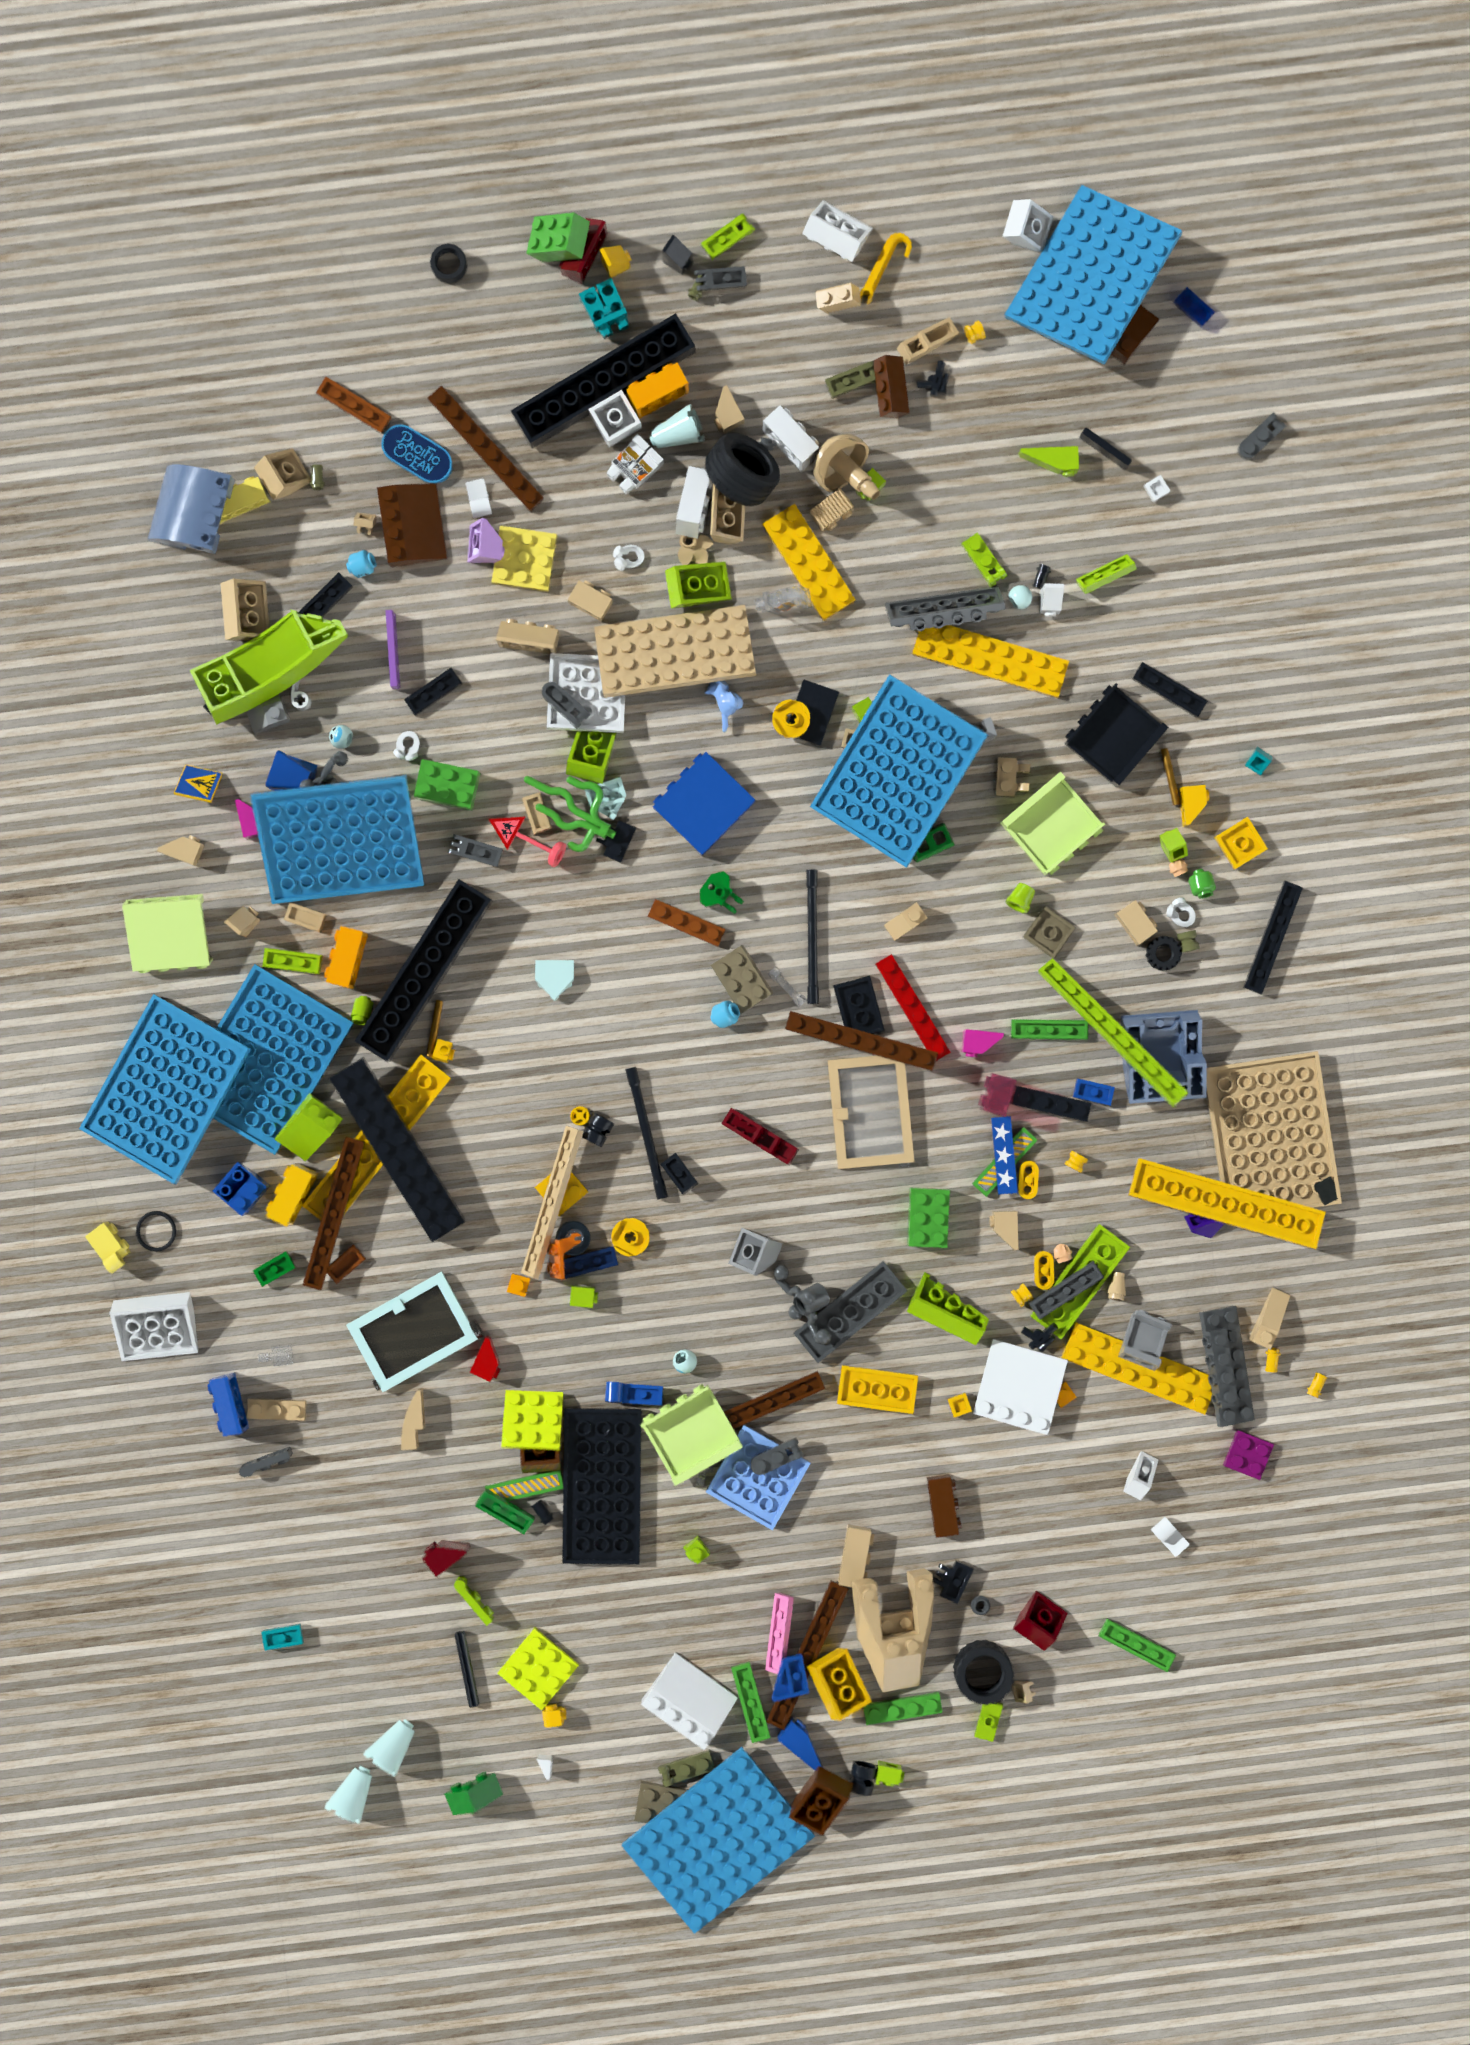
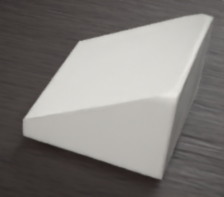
(546, 1763)

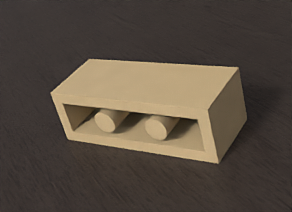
(855, 1554)

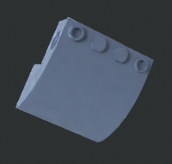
(190, 508)
(1175, 1044)

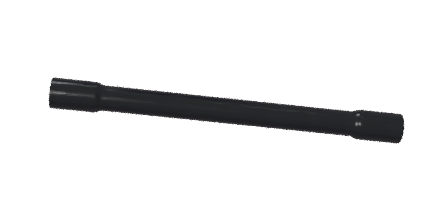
(812, 988)
(658, 1182)

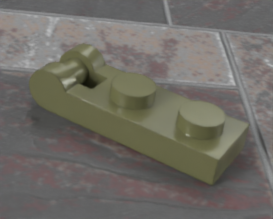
(850, 380)
(686, 1768)

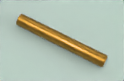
(1170, 776)
(434, 1028)

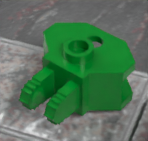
(720, 894)

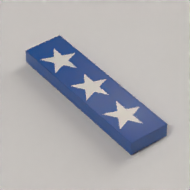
(1004, 1155)

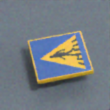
(198, 783)

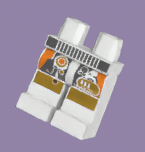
(635, 464)

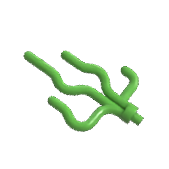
(593, 822)

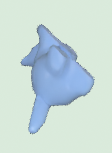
(727, 701)

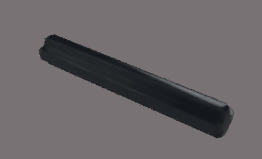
(467, 1670)

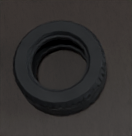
(742, 469)

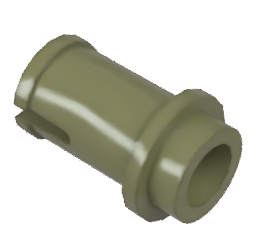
(693, 293)
(317, 477)

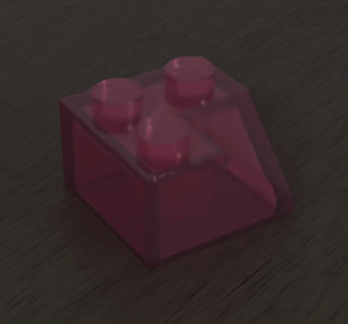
(997, 1094)

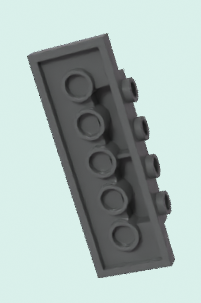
(945, 609)
(1226, 1366)

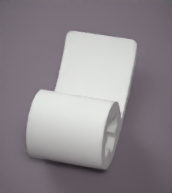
(478, 498)
(295, 696)
(1170, 1536)

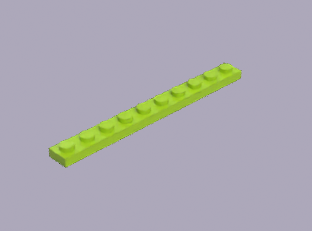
(1113, 1033)

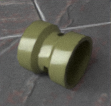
(1188, 941)

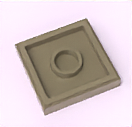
(1049, 932)

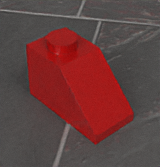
(486, 1362)

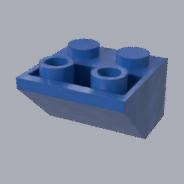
(241, 1188)

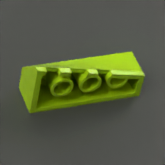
(947, 1311)

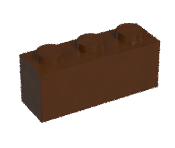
(891, 386)
(943, 1505)

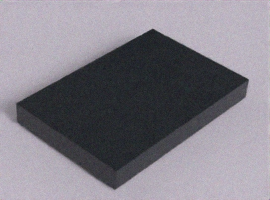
(820, 703)
(859, 1005)

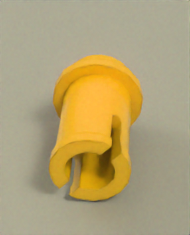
(1272, 1359)
(1316, 1385)

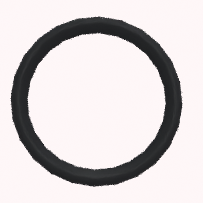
(173, 1231)

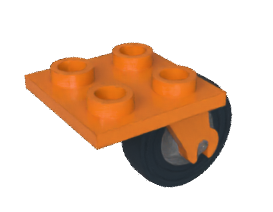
(571, 1239)

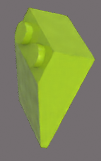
(697, 584)
(590, 755)
(308, 1127)

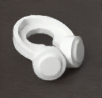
(621, 563)
(400, 748)
(1181, 904)

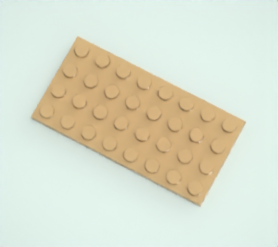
(674, 651)

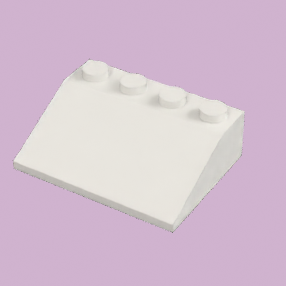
(154, 1326)
(689, 1701)

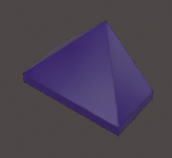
(1202, 1226)

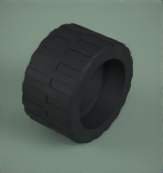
(993, 1693)

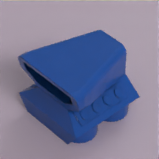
(289, 772)

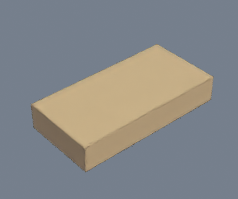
(538, 820)
(305, 917)

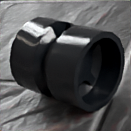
(597, 1129)
(862, 1778)

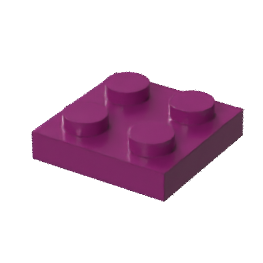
(1248, 1454)

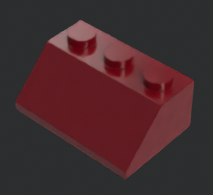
(579, 268)

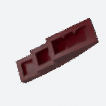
(760, 1136)

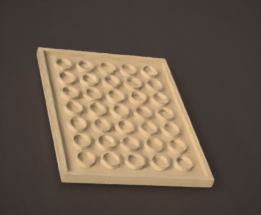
(1273, 1127)

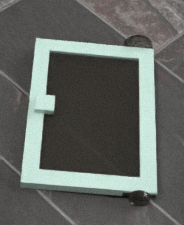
(413, 1332)

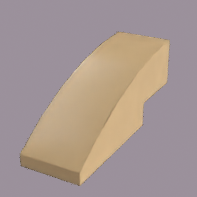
(927, 340)
(413, 1422)

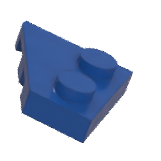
(790, 1679)

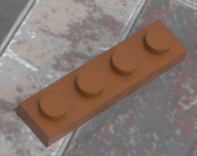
(353, 405)
(686, 923)

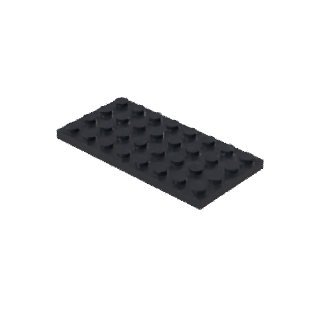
(601, 1486)

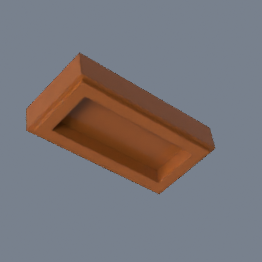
(345, 1264)

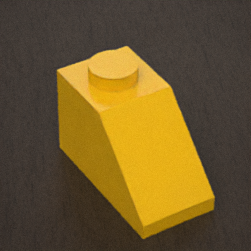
(615, 260)
(1192, 801)

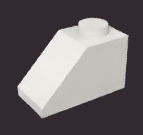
(1051, 599)
(1141, 1476)

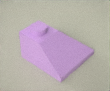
(484, 543)

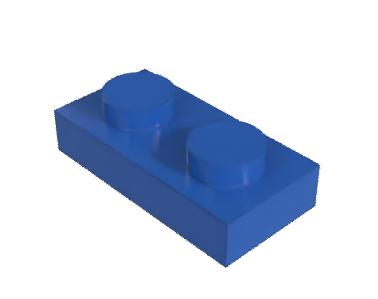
(1093, 1092)

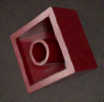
(444, 1554)
(1040, 1621)

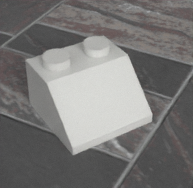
(1028, 225)

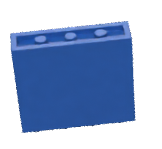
(703, 803)

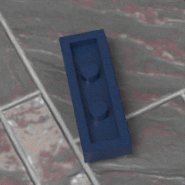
(590, 1262)

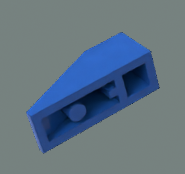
(798, 1741)

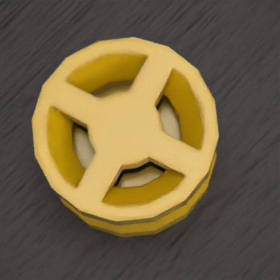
(974, 332)
(578, 1116)
(1076, 1162)
(1022, 1295)

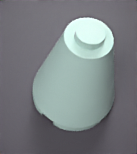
(678, 429)
(391, 1747)
(351, 1795)

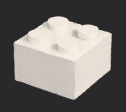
(615, 418)

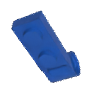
(634, 1394)

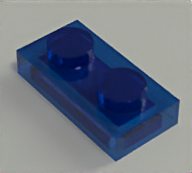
(1194, 307)

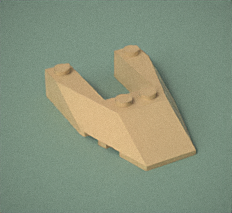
(895, 1640)

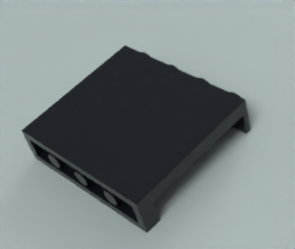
(1114, 735)

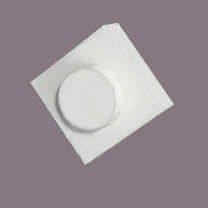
(1156, 488)

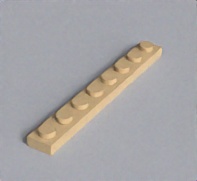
(552, 1202)

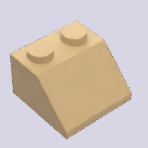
(282, 473)

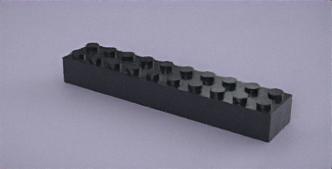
(574, 396)
(423, 971)
(397, 1149)

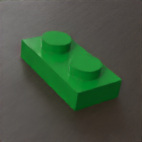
(274, 1268)

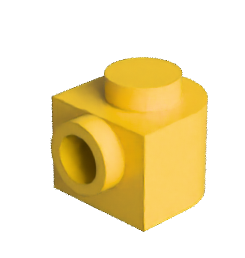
(443, 1051)
(553, 1715)

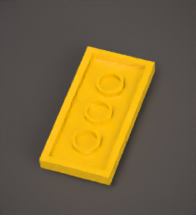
(877, 1389)

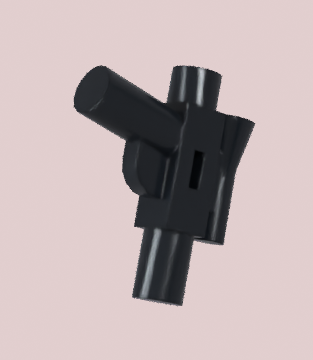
(935, 382)
(1040, 1338)

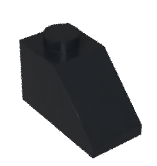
(677, 255)

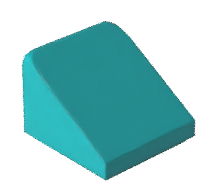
(1259, 761)

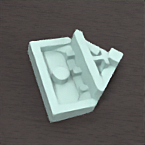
(613, 797)
(554, 976)

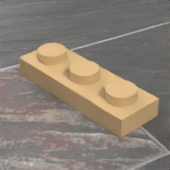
(276, 1409)

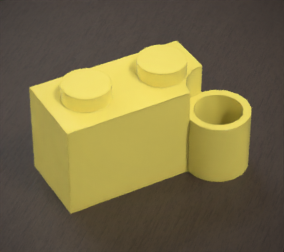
(109, 1246)

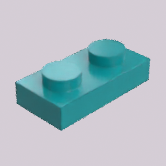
(282, 1637)

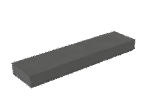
(1066, 1290)

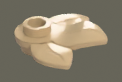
(694, 552)

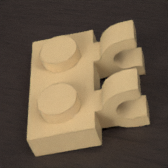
(1006, 777)

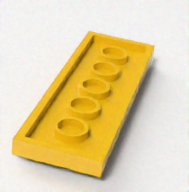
(808, 561)

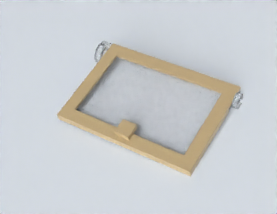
(870, 1112)

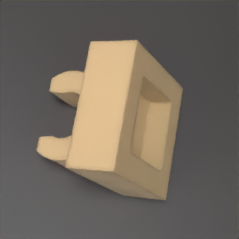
(364, 520)
(1022, 1691)

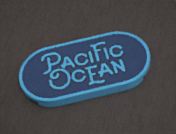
(416, 454)

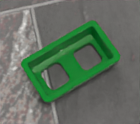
(933, 847)

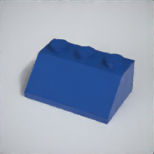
(228, 1404)

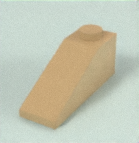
(1270, 1319)

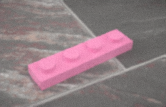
(779, 1631)

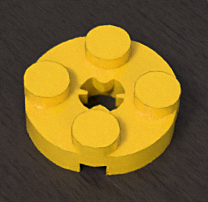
(801, 723)
(633, 1247)

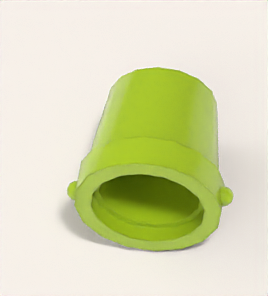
(1021, 898)

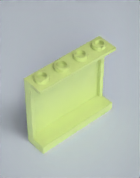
(1052, 825)
(166, 933)
(691, 1434)

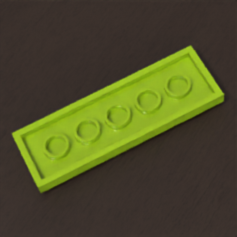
(1106, 1252)

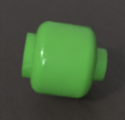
(1202, 883)

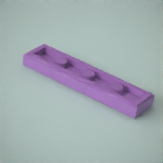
(392, 649)

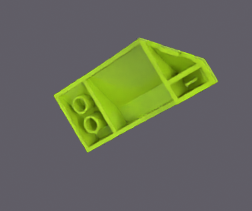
(266, 664)

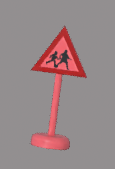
(508, 828)

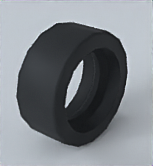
(448, 278)

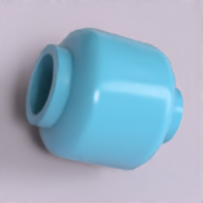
(361, 563)
(725, 1014)

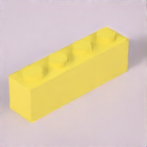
(245, 498)

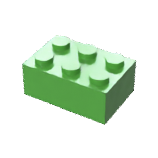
(558, 237)
(447, 784)
(928, 1217)

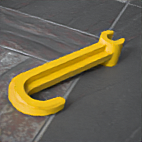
(882, 262)

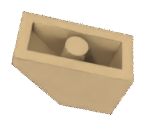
(727, 412)
(184, 849)
(243, 920)
(905, 921)
(1006, 1226)

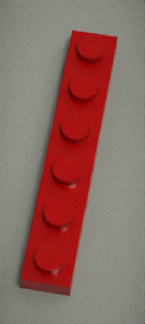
(912, 1006)

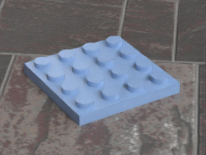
(752, 1494)

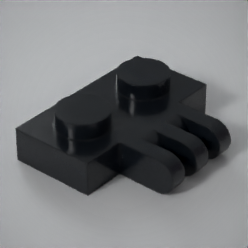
(619, 844)
(953, 1580)

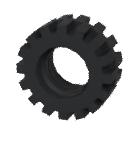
(1175, 950)

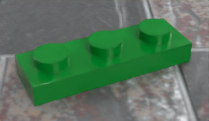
(504, 1511)

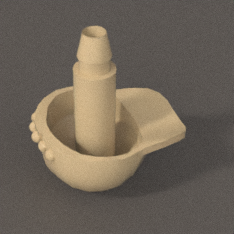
(841, 462)

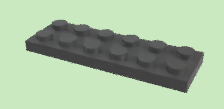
(853, 1310)

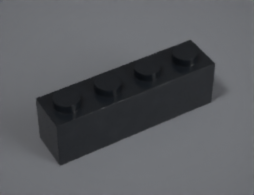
(1050, 1103)

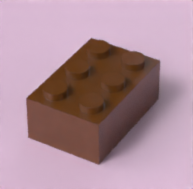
(820, 1800)

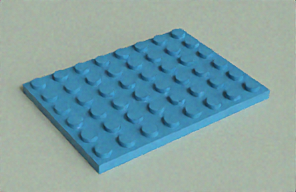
(1093, 274)
(898, 770)
(338, 839)
(289, 1053)
(165, 1089)
(717, 1840)

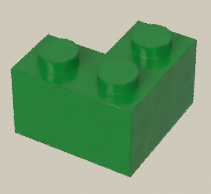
(474, 1794)

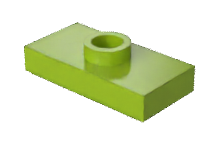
(988, 1721)

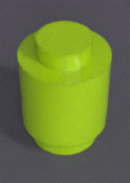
(361, 1010)

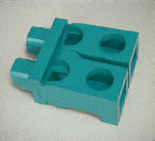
(604, 314)

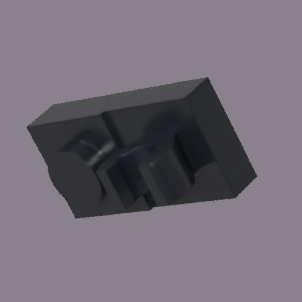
(679, 1173)

